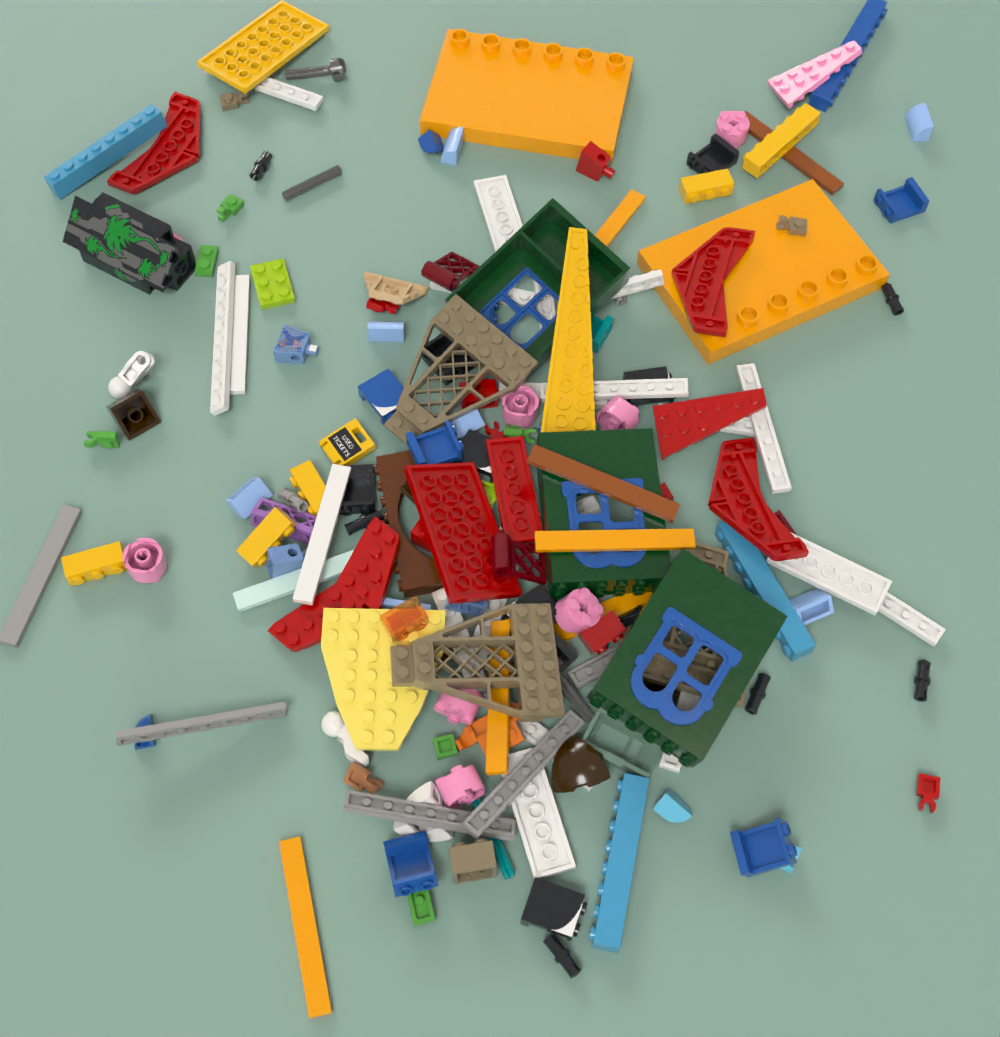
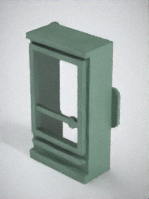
(646, 758)

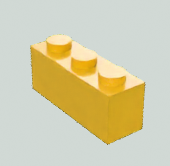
(706, 186)
(309, 485)
(266, 535)
(93, 563)

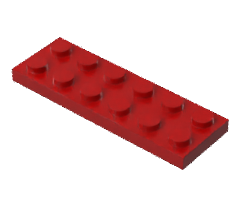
(514, 488)

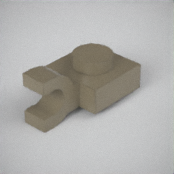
(231, 100)
(794, 225)

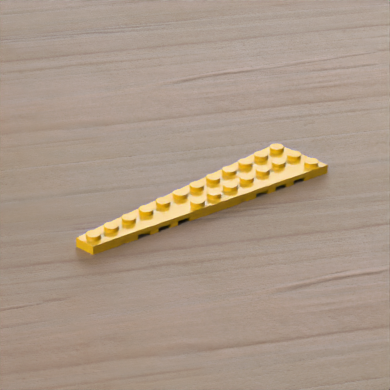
(570, 379)

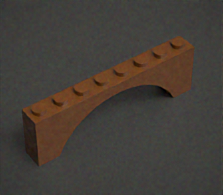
(416, 571)

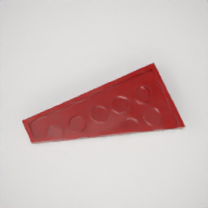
(696, 419)

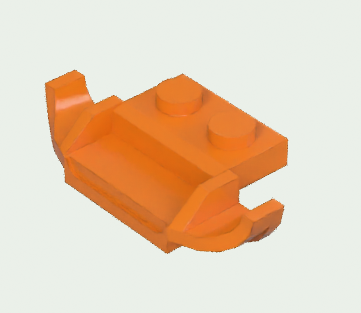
(477, 733)

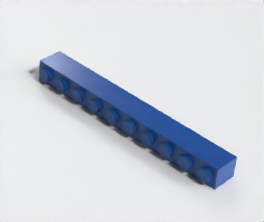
(860, 32)

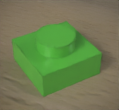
(445, 746)

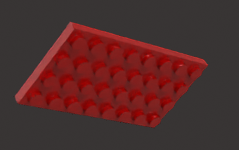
(459, 530)

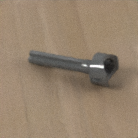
(336, 70)
(574, 698)

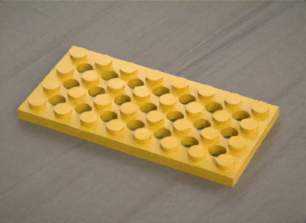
(263, 46)

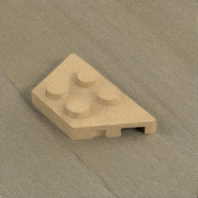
(392, 289)

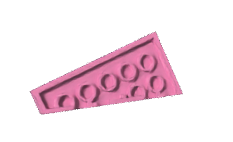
(810, 75)

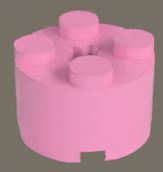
(733, 127)
(520, 407)
(617, 415)
(145, 560)
(578, 611)
(457, 709)
(460, 786)

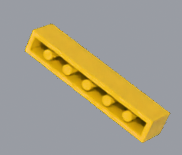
(780, 140)

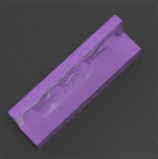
(302, 530)

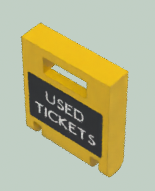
(344, 447)

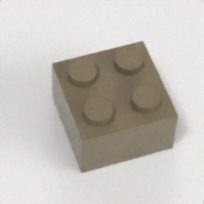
(472, 861)

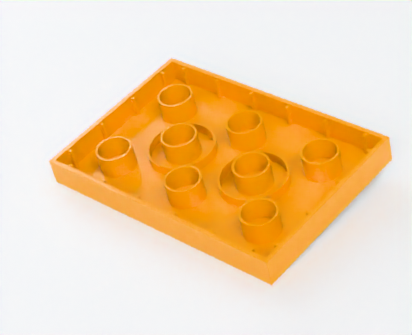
(527, 94)
(781, 274)

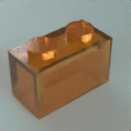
(404, 619)

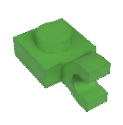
(229, 206)
(513, 431)
(104, 438)

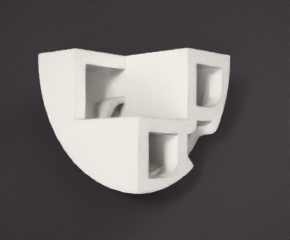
(428, 794)

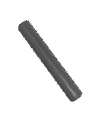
(311, 182)

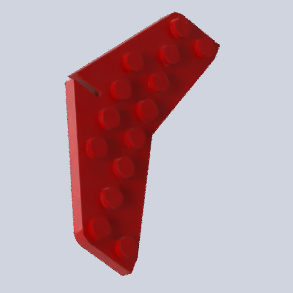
(171, 152)
(702, 276)
(740, 504)
(358, 586)

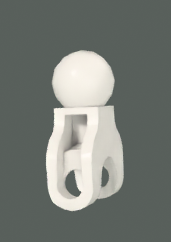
(131, 374)
(334, 726)

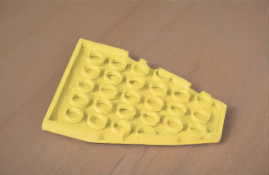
(360, 676)

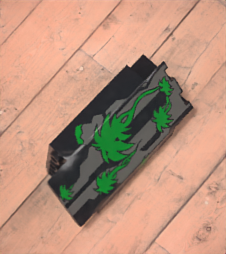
(129, 244)

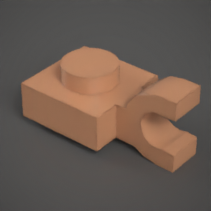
(359, 778)

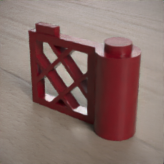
(446, 276)
(505, 559)

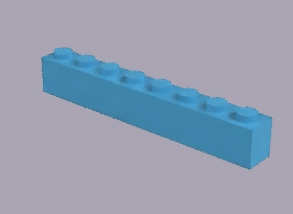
(105, 151)
(761, 582)
(620, 863)

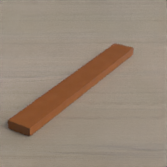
(798, 159)
(603, 483)

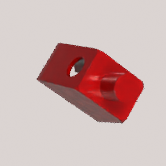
(594, 163)

